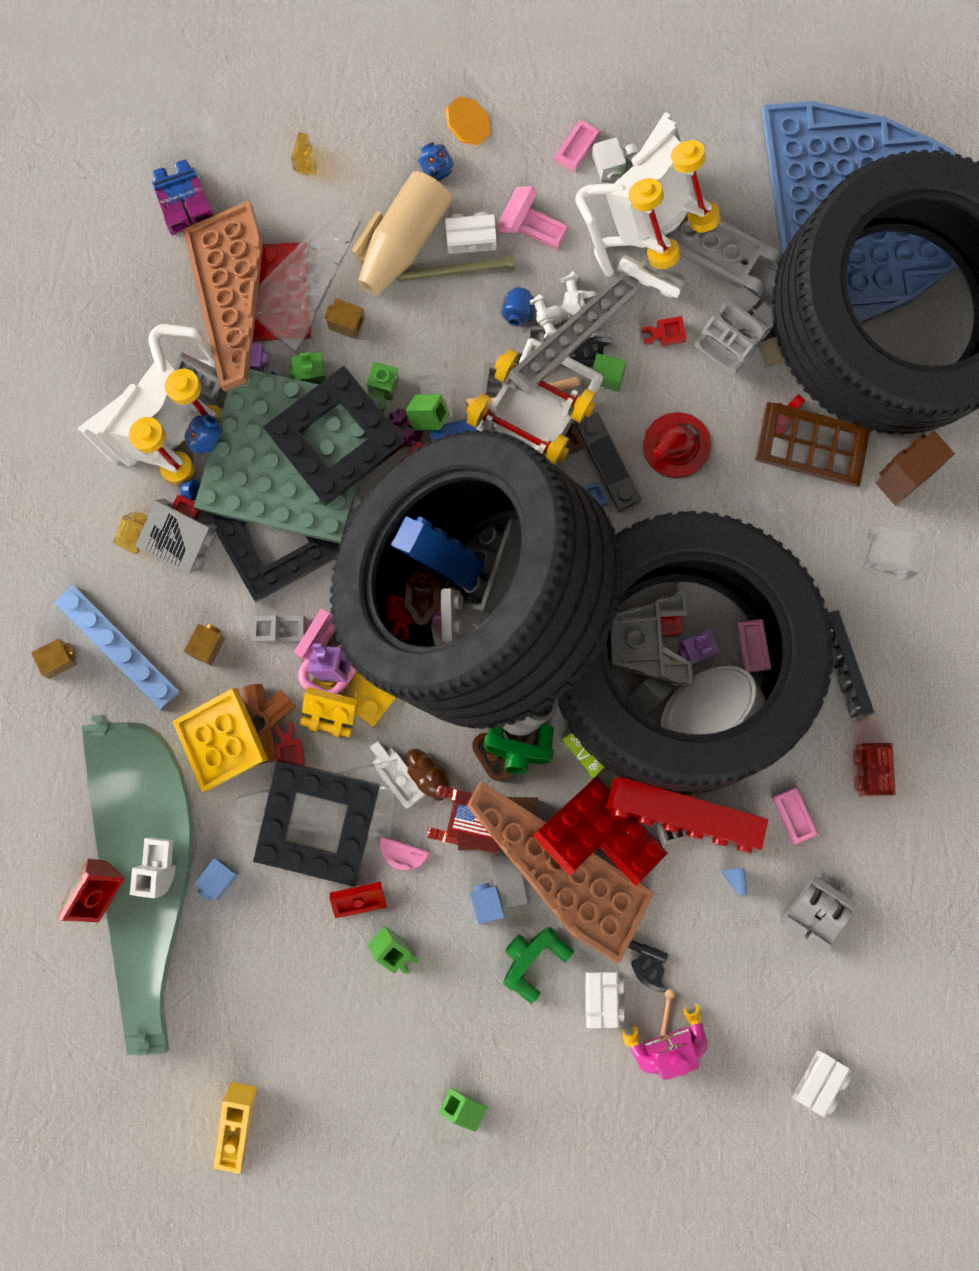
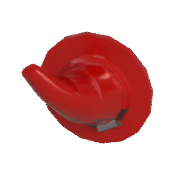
(676, 445)

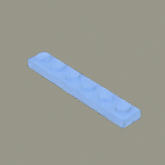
(117, 647)

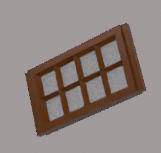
(812, 444)

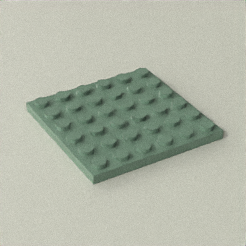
(252, 477)

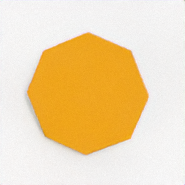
(468, 121)

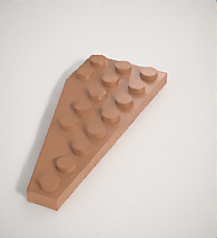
(226, 270)
(592, 902)

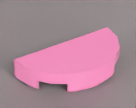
(402, 855)

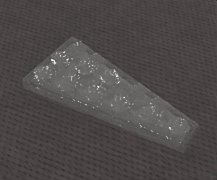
(298, 285)
(328, 816)

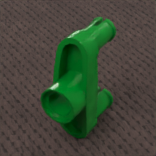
(519, 754)
(524, 954)

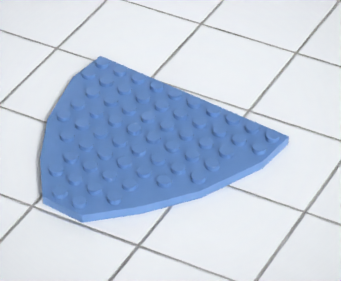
(811, 153)

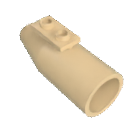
(397, 239)

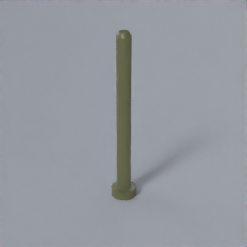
(507, 262)

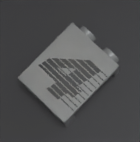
(176, 537)

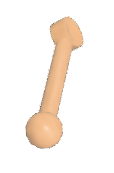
(669, 994)

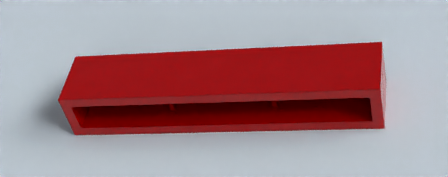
(686, 814)

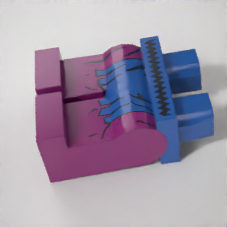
(180, 189)

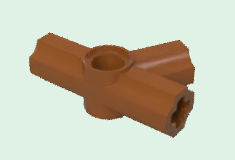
(272, 711)

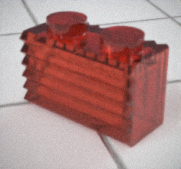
(874, 769)

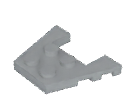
(638, 641)

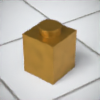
(345, 318)
(205, 643)
(54, 658)

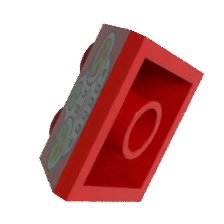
(91, 892)

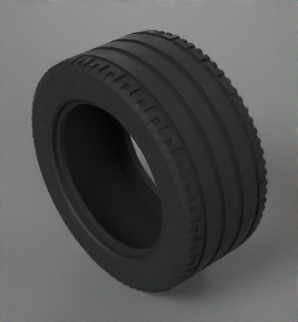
(812, 312)
(766, 586)
(541, 629)

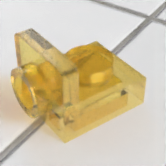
(301, 156)
(129, 531)

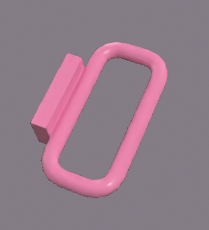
(318, 633)

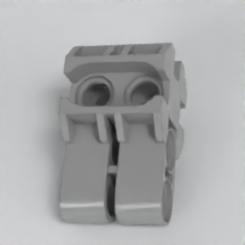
(736, 330)

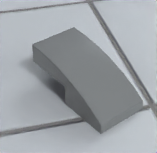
(278, 629)

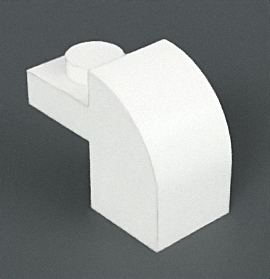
(156, 872)

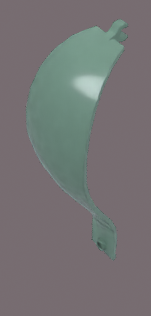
(135, 796)

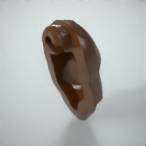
(422, 595)
(426, 772)

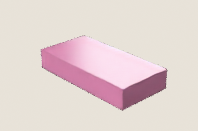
(577, 145)
(516, 209)
(543, 228)
(754, 646)
(795, 815)

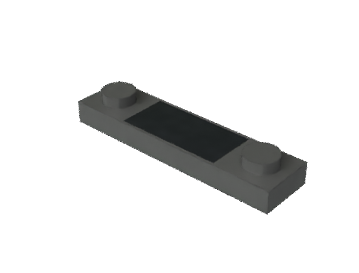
(608, 462)

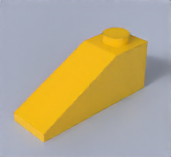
(234, 1127)

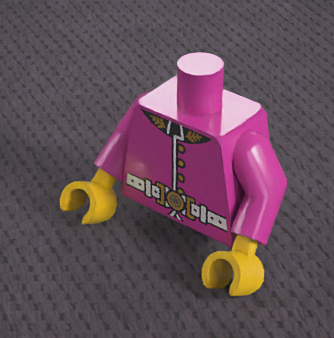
(671, 1053)

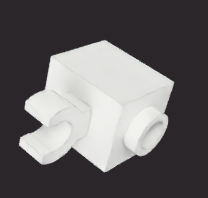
(611, 159)

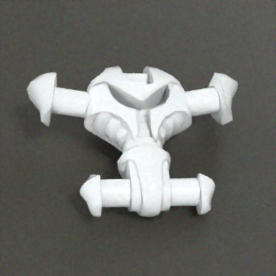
(572, 303)

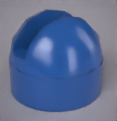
(189, 489)

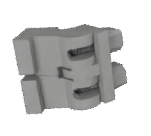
(827, 903)

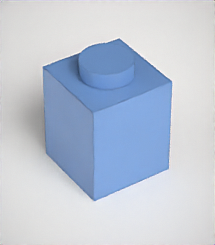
(215, 880)
(486, 903)

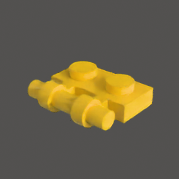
(331, 707)

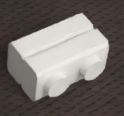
(470, 233)
(602, 999)
(822, 1083)

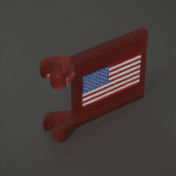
(463, 826)

